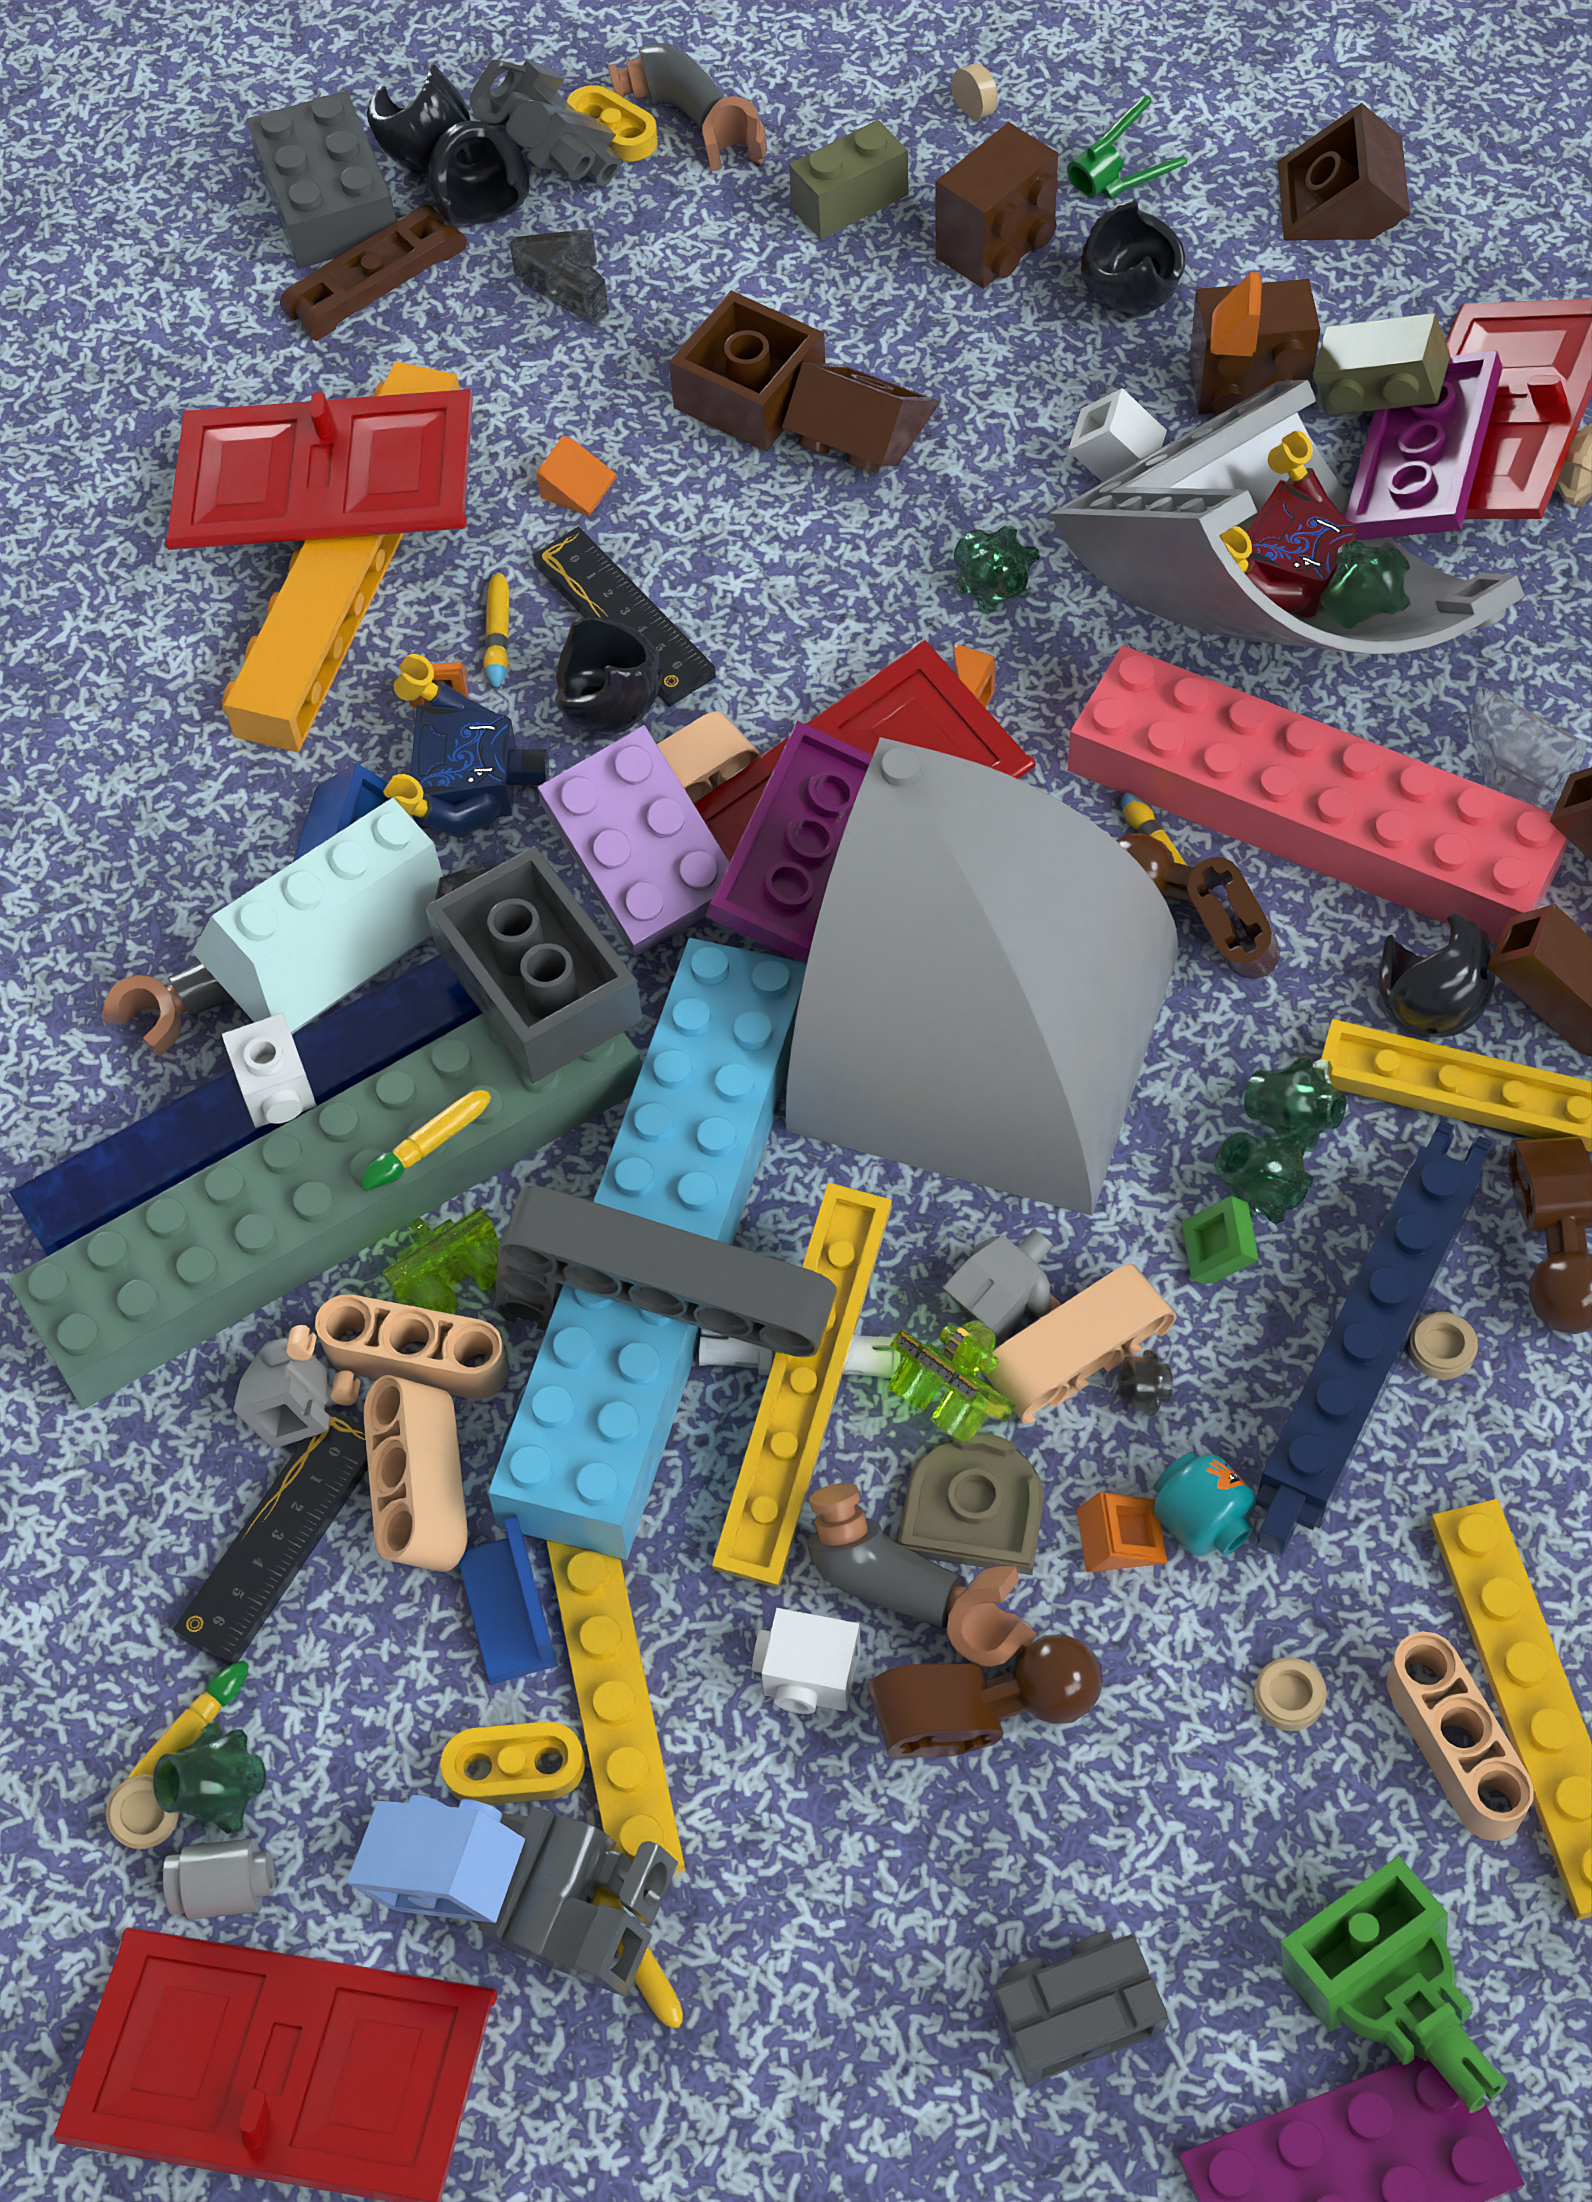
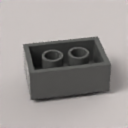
(321, 177)
(534, 963)

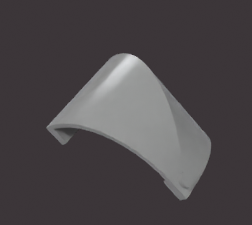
(1160, 546)
(978, 982)

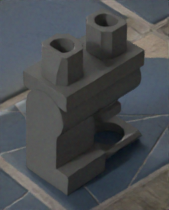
(545, 121)
(547, 1897)

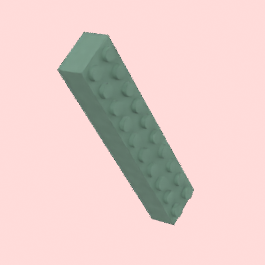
(297, 1204)

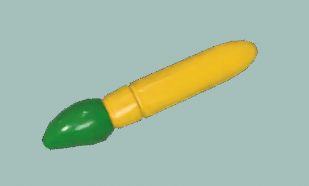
(391, 1165)
(218, 1693)

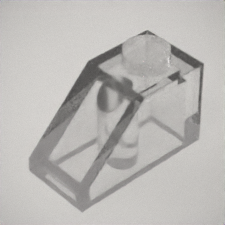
(1522, 751)

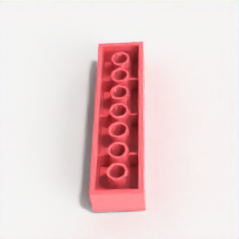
(1315, 794)

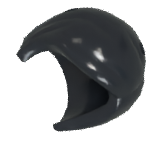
(412, 131)
(477, 174)
(1132, 260)
(606, 676)
(1440, 991)

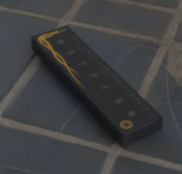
(603, 590)
(276, 1541)

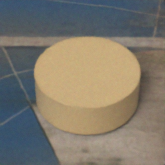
(975, 91)
(1443, 1345)
(1290, 1694)
(136, 1816)

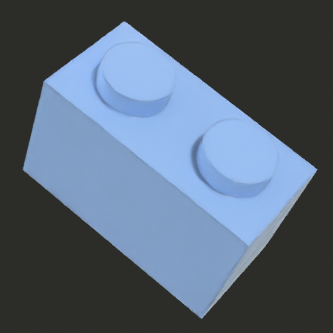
(437, 1858)

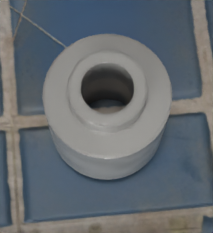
(218, 1879)

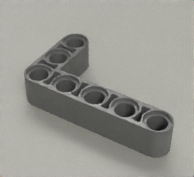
(656, 1268)

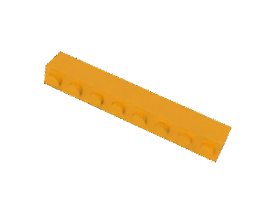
(315, 615)

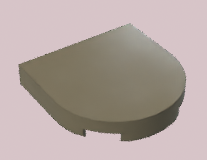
(974, 1505)

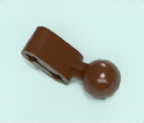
(1194, 887)
(1555, 1196)
(958, 1711)

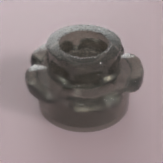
(1145, 1383)

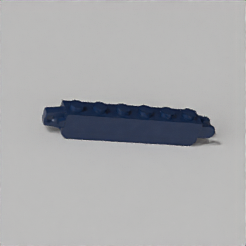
(1368, 1339)

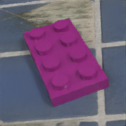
(1426, 456)
(791, 843)
(1368, 2141)

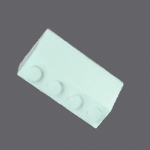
(326, 920)

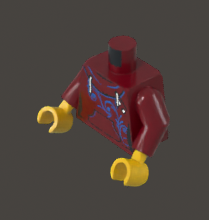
(1295, 535)

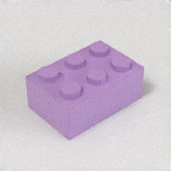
(636, 839)

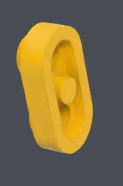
(633, 126)
(514, 1761)

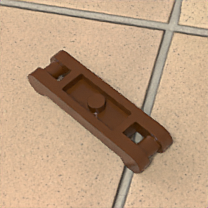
(371, 270)

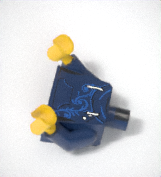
(460, 757)

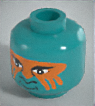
(1204, 1504)

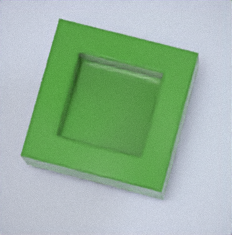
(1220, 1240)

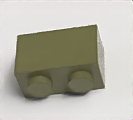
(849, 179)
(1382, 364)

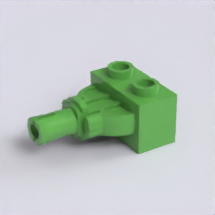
(1389, 1977)

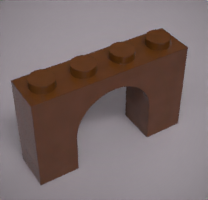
(1543, 950)

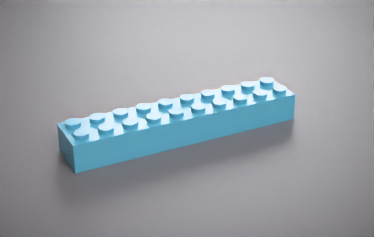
(684, 1158)

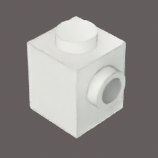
(1115, 435)
(269, 1071)
(807, 1661)

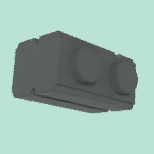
(1078, 2006)

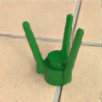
(1099, 165)

